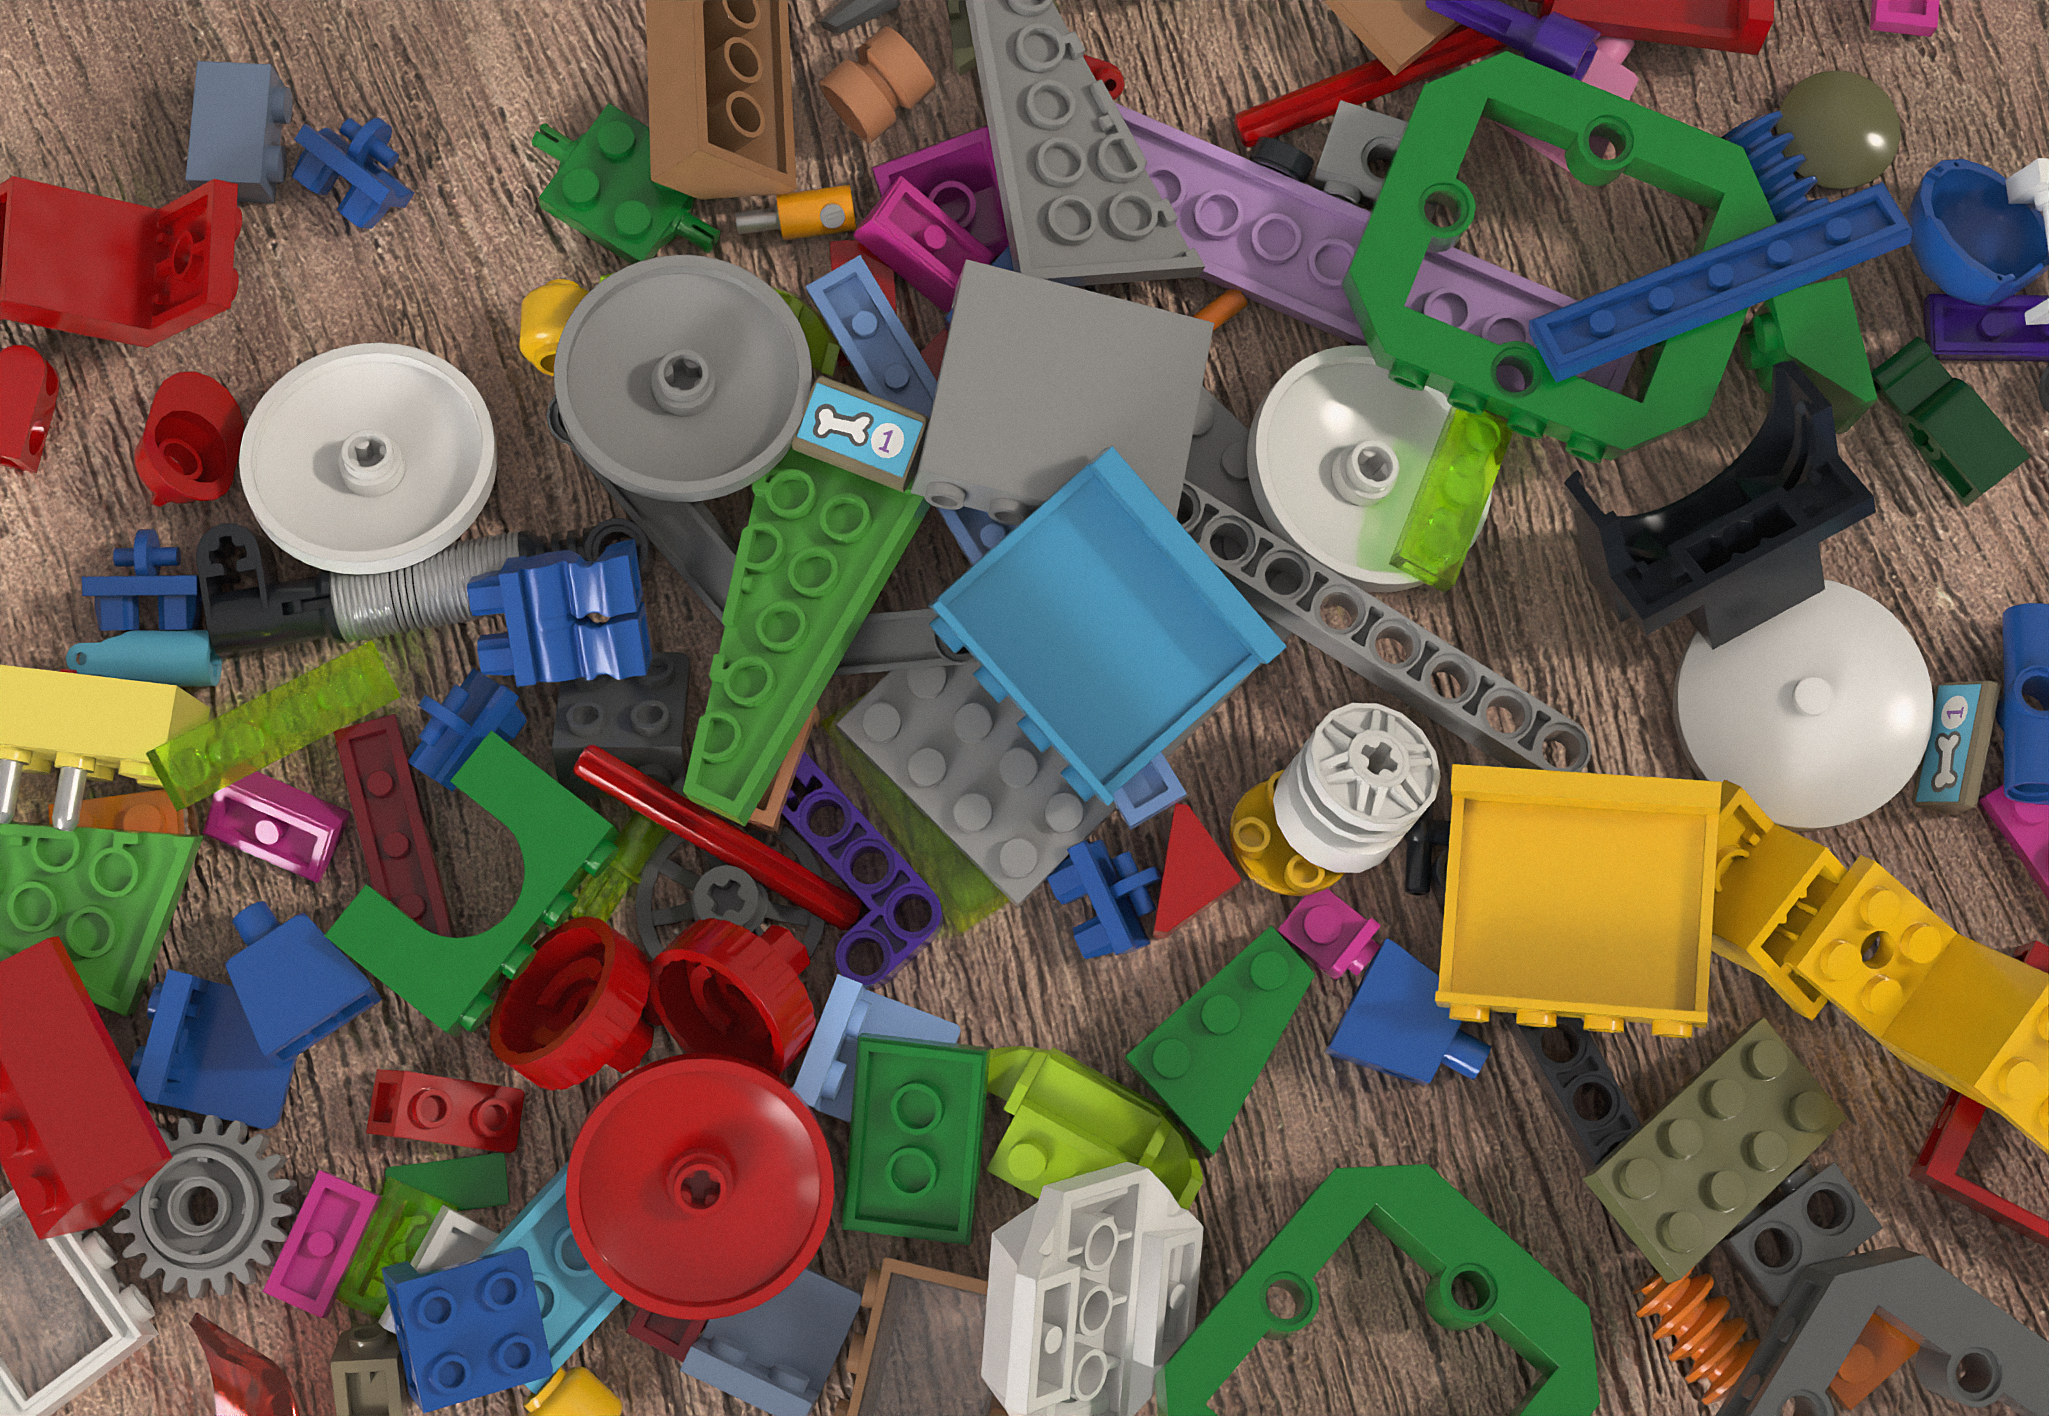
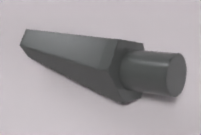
(855, 12)

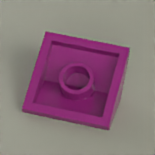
(959, 180)

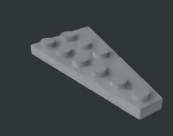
(1065, 157)

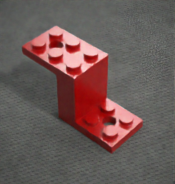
(116, 264)

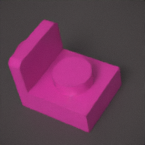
(1330, 934)

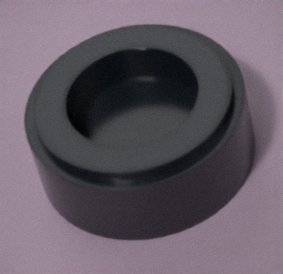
(1282, 158)

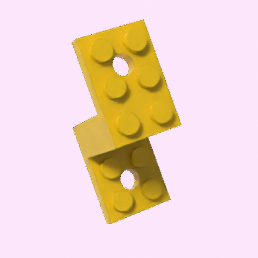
(1933, 995)

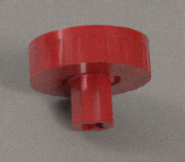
(750, 1008)
(562, 1024)

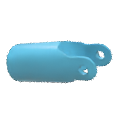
(151, 656)

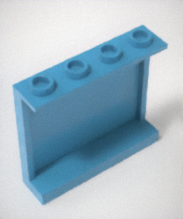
(1103, 626)

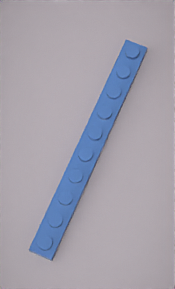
(896, 372)

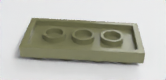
(1715, 1150)

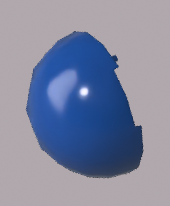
(1972, 236)

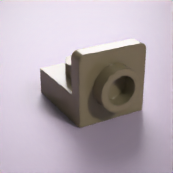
(368, 1373)

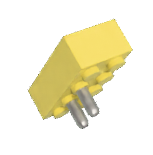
(86, 730)

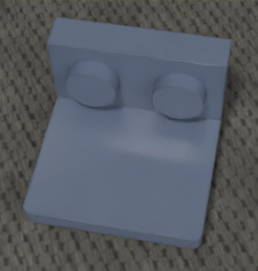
(779, 1349)

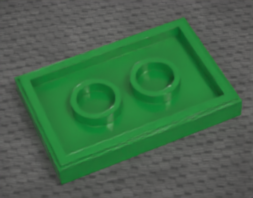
(916, 1138)

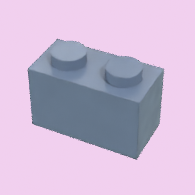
(239, 128)

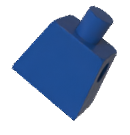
(293, 983)
(1398, 1025)

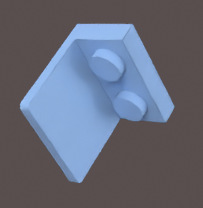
(830, 1062)

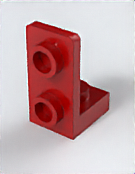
(445, 1110)

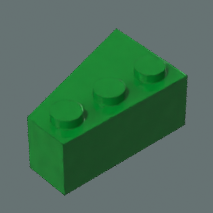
(1221, 1037)

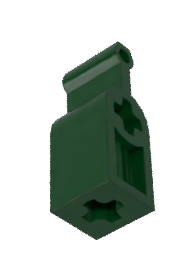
(1948, 422)

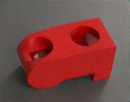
(26, 406)

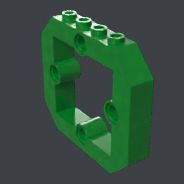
(1463, 365)
(1445, 1239)

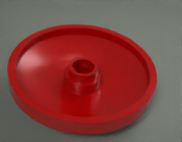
(699, 1186)

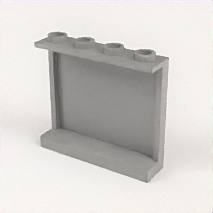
(1046, 382)

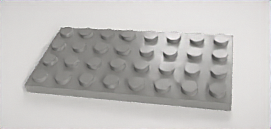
(971, 762)

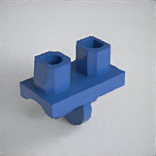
(330, 155)
(119, 595)
(462, 724)
(1094, 874)

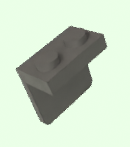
(629, 718)

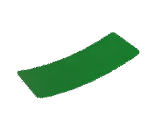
(461, 1181)

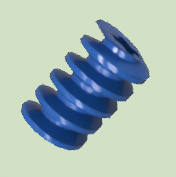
(1772, 169)

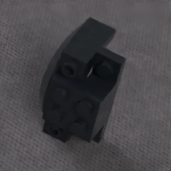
(1741, 540)

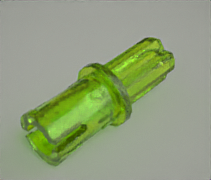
(635, 846)

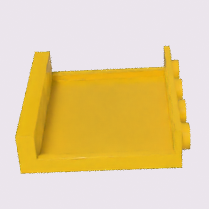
(1579, 898)

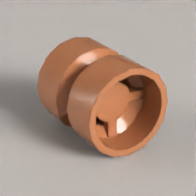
(877, 84)

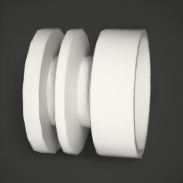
(1356, 787)

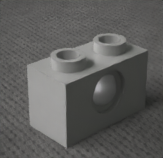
(1354, 142)

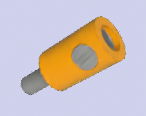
(804, 214)

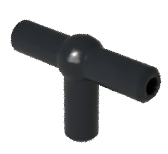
(1419, 850)

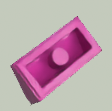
(920, 242)
(277, 824)

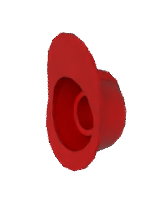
(190, 440)

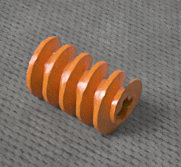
(1699, 1330)

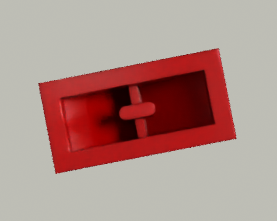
(1193, 874)

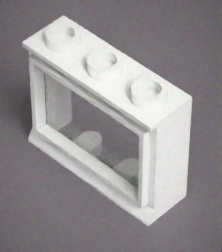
(61, 1314)

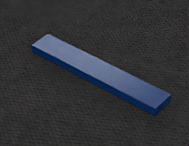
(1719, 282)

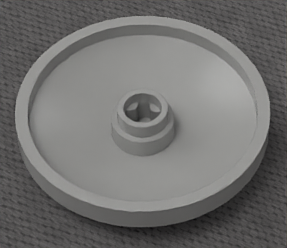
(682, 378)

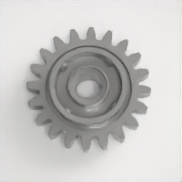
(245, 1216)

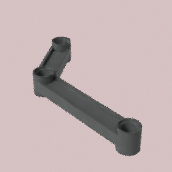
(706, 558)

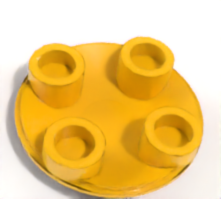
(1264, 850)

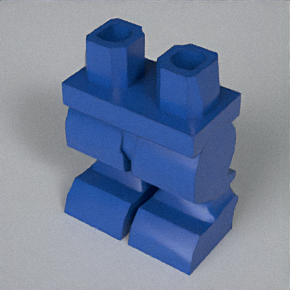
(548, 619)

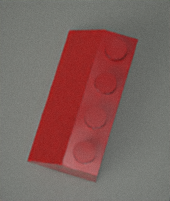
(69, 1110)

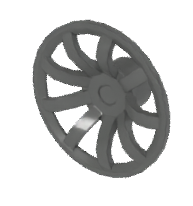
(722, 893)

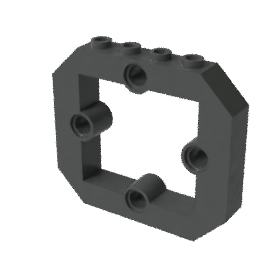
(1918, 1299)

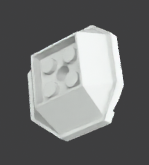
(1090, 1295)

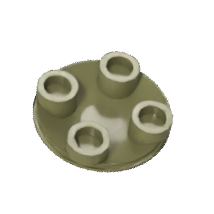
(1841, 127)

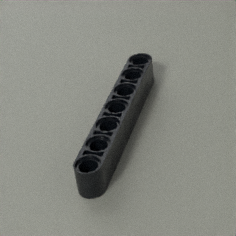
(1561, 1080)

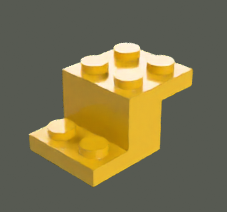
(1768, 895)

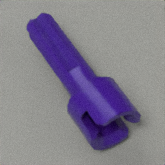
(1549, 41)

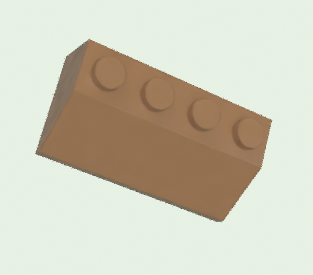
(720, 97)

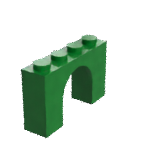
(456, 976)

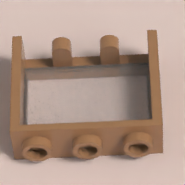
(920, 1345)

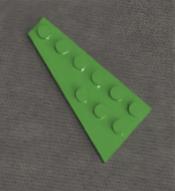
(795, 600)
(100, 893)

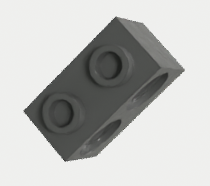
(1800, 1238)

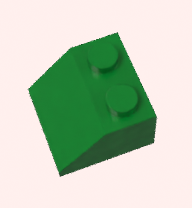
(1823, 337)

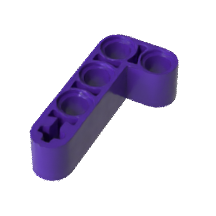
(880, 899)

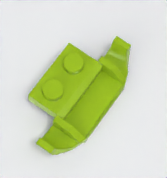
(1081, 1122)

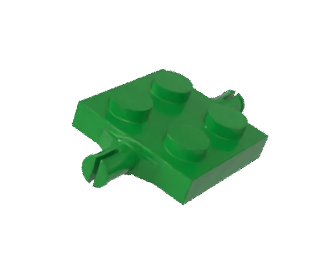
(609, 192)

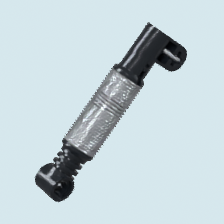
(367, 604)

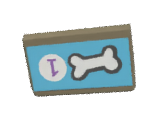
(861, 433)
(1957, 747)

